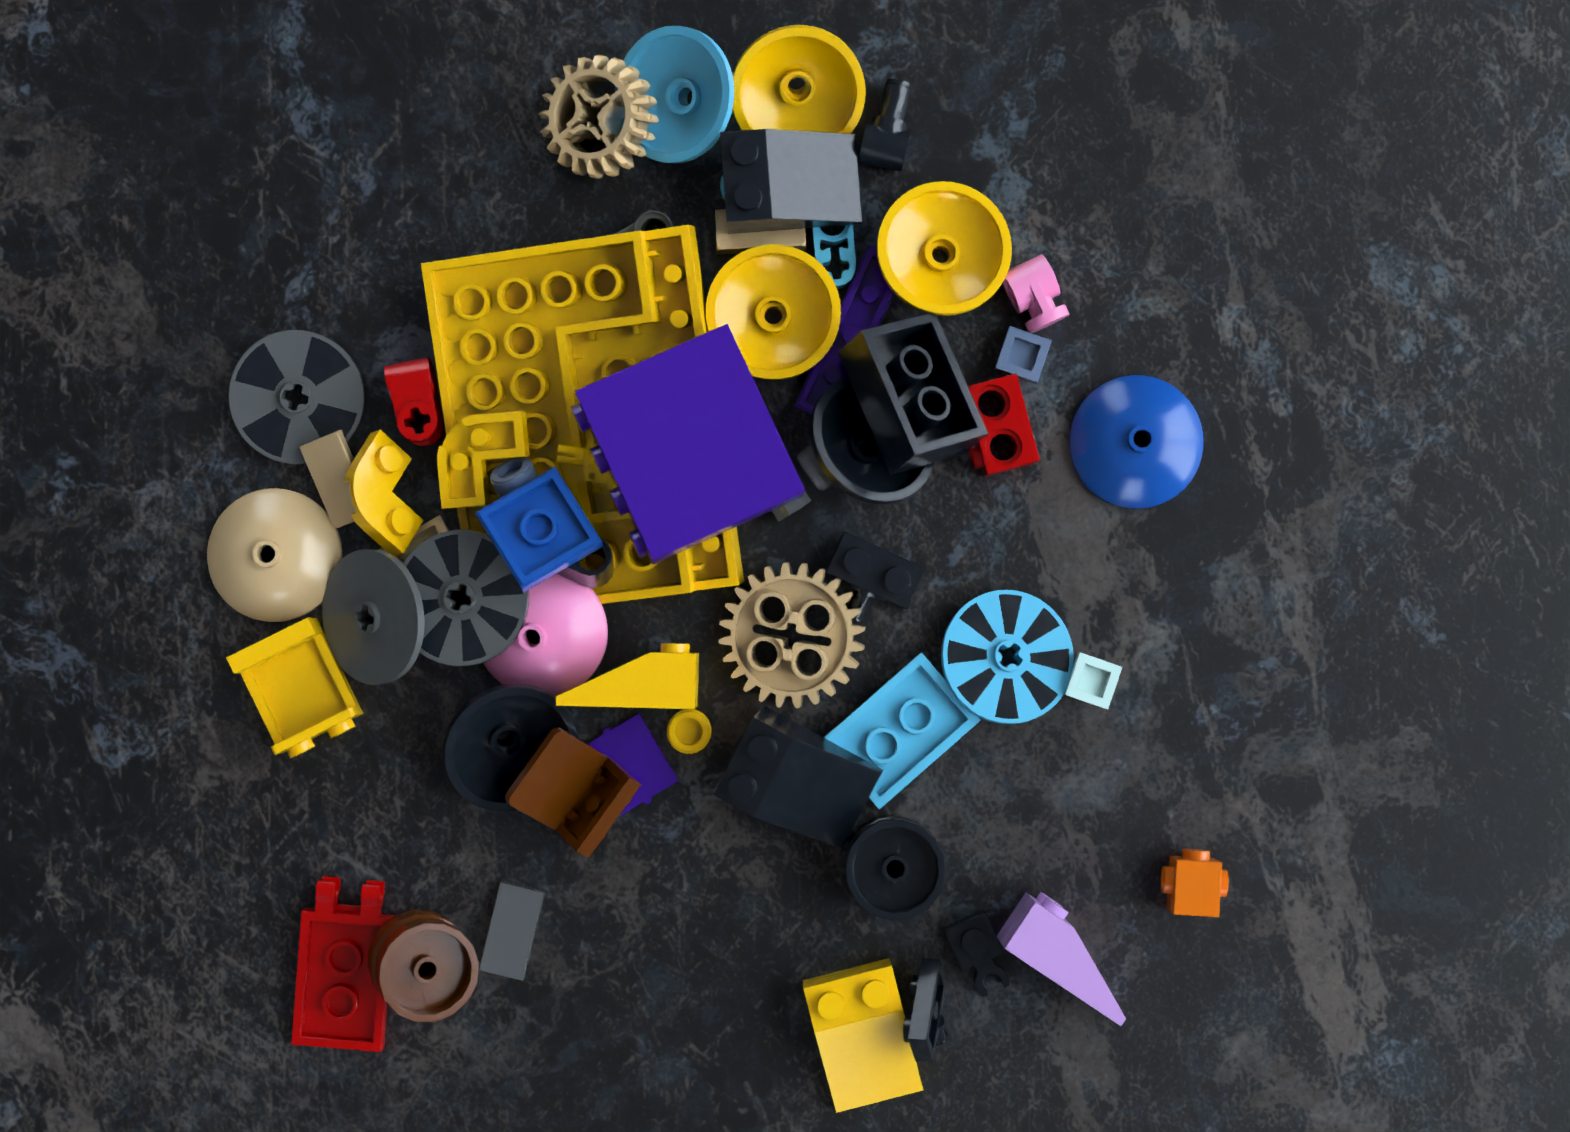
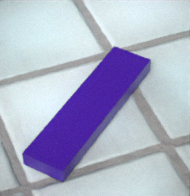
(861, 309)

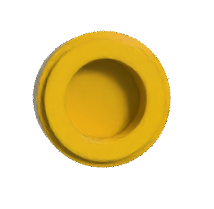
(689, 731)

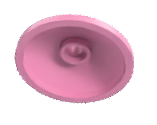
(571, 639)

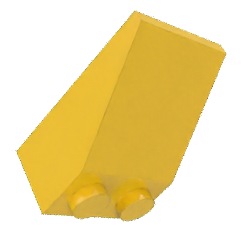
(651, 681)
(861, 1035)

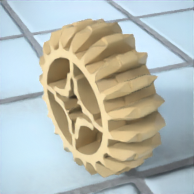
(571, 129)

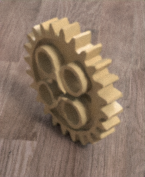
(798, 595)

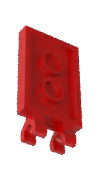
(333, 985)

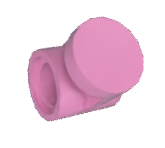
(1031, 288)

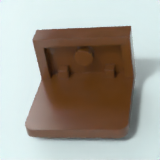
(573, 790)

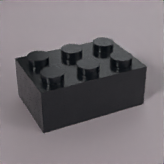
(912, 392)

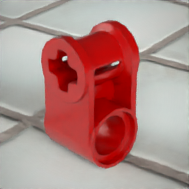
(413, 393)

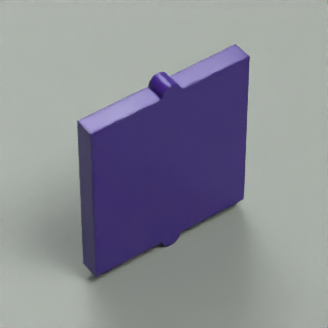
(638, 754)

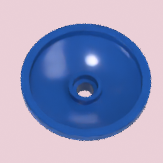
(1105, 448)

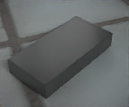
(512, 930)

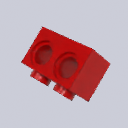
(1010, 423)

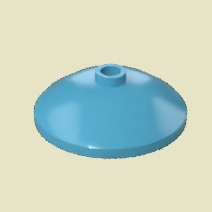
(674, 64)

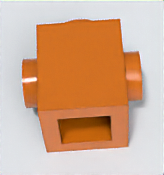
(1194, 883)

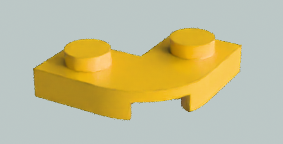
(465, 452)
(377, 508)

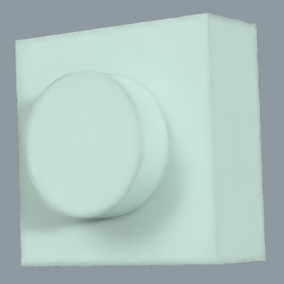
(1093, 680)

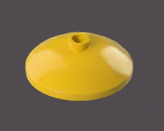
(832, 88)
(949, 220)
(784, 281)

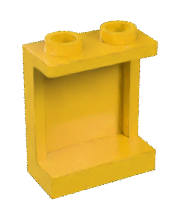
(297, 686)

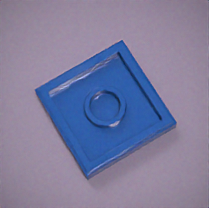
(539, 529)

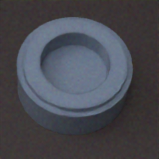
(512, 475)

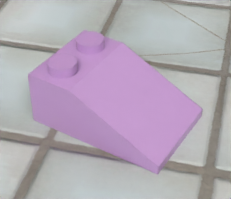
(1051, 945)

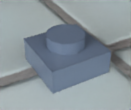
(1022, 354)

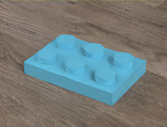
(904, 726)

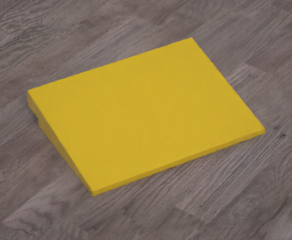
(555, 318)

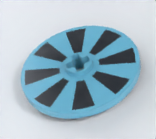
(973, 661)

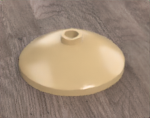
(304, 549)

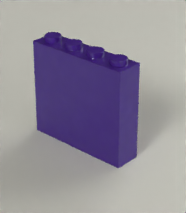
(687, 444)

